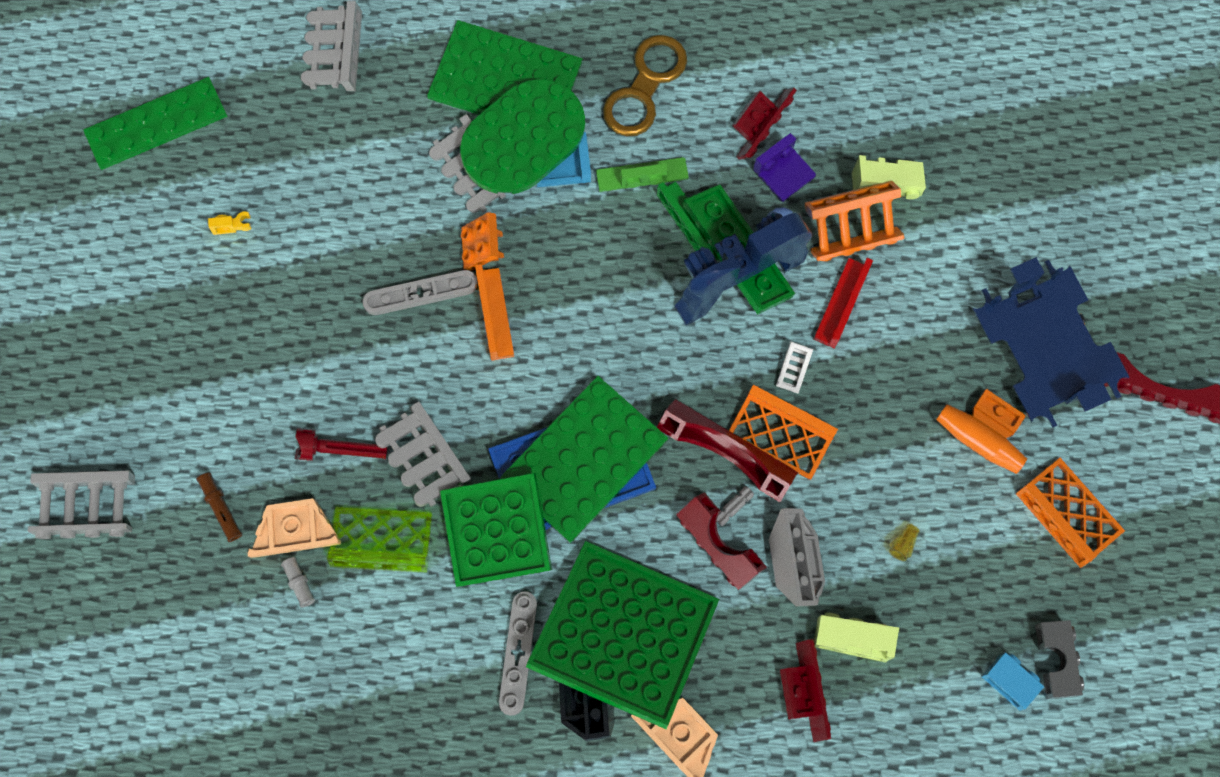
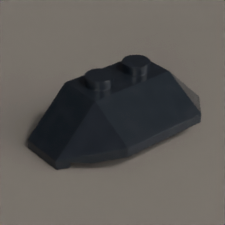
(585, 714)

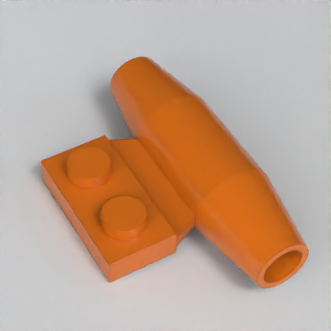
(987, 430)

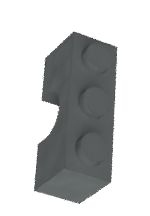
(1060, 638)

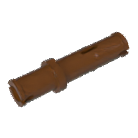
(215, 498)

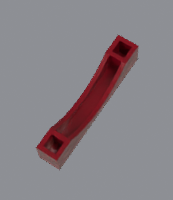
(1195, 402)
(764, 470)

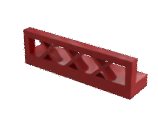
(842, 302)

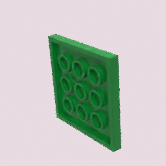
(496, 530)

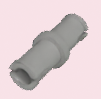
(298, 582)

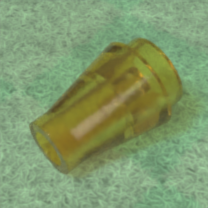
(904, 543)

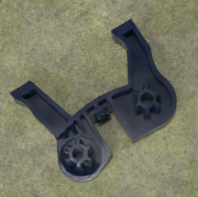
(776, 240)

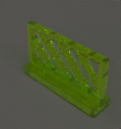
(382, 559)

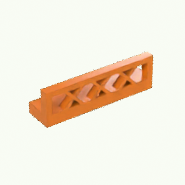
(494, 313)

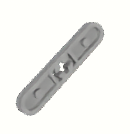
(397, 296)
(515, 677)

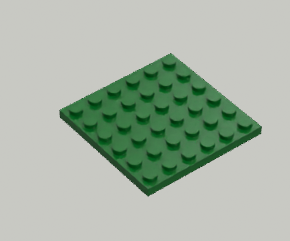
(623, 634)

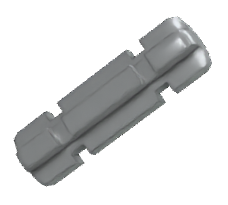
(734, 505)

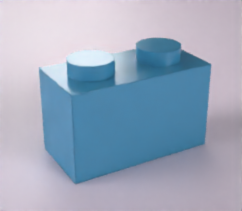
(1013, 681)

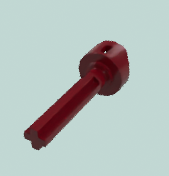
(311, 445)

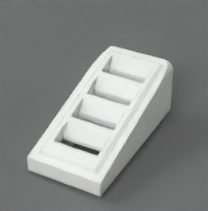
(799, 349)

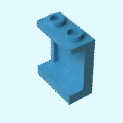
(572, 170)

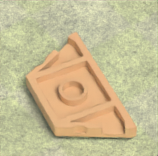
(293, 528)
(685, 741)

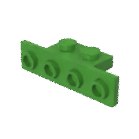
(642, 174)

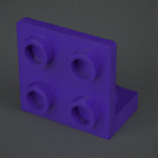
(783, 168)

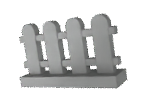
(345, 57)
(454, 167)
(420, 444)

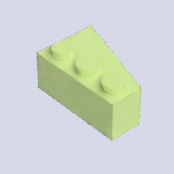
(905, 174)
(856, 637)

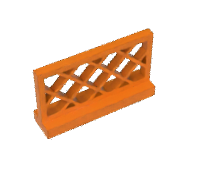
(793, 415)
(1060, 527)

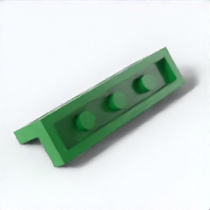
(672, 199)

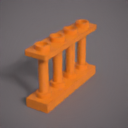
(841, 205)

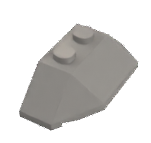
(796, 558)

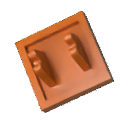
(480, 241)

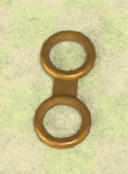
(645, 85)

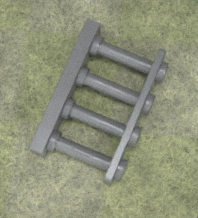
(70, 483)

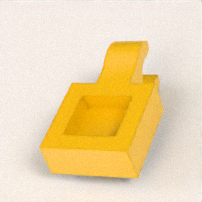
(226, 224)

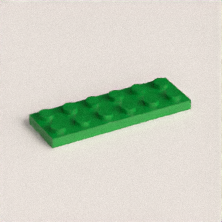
(154, 123)
(718, 219)

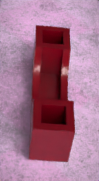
(701, 520)

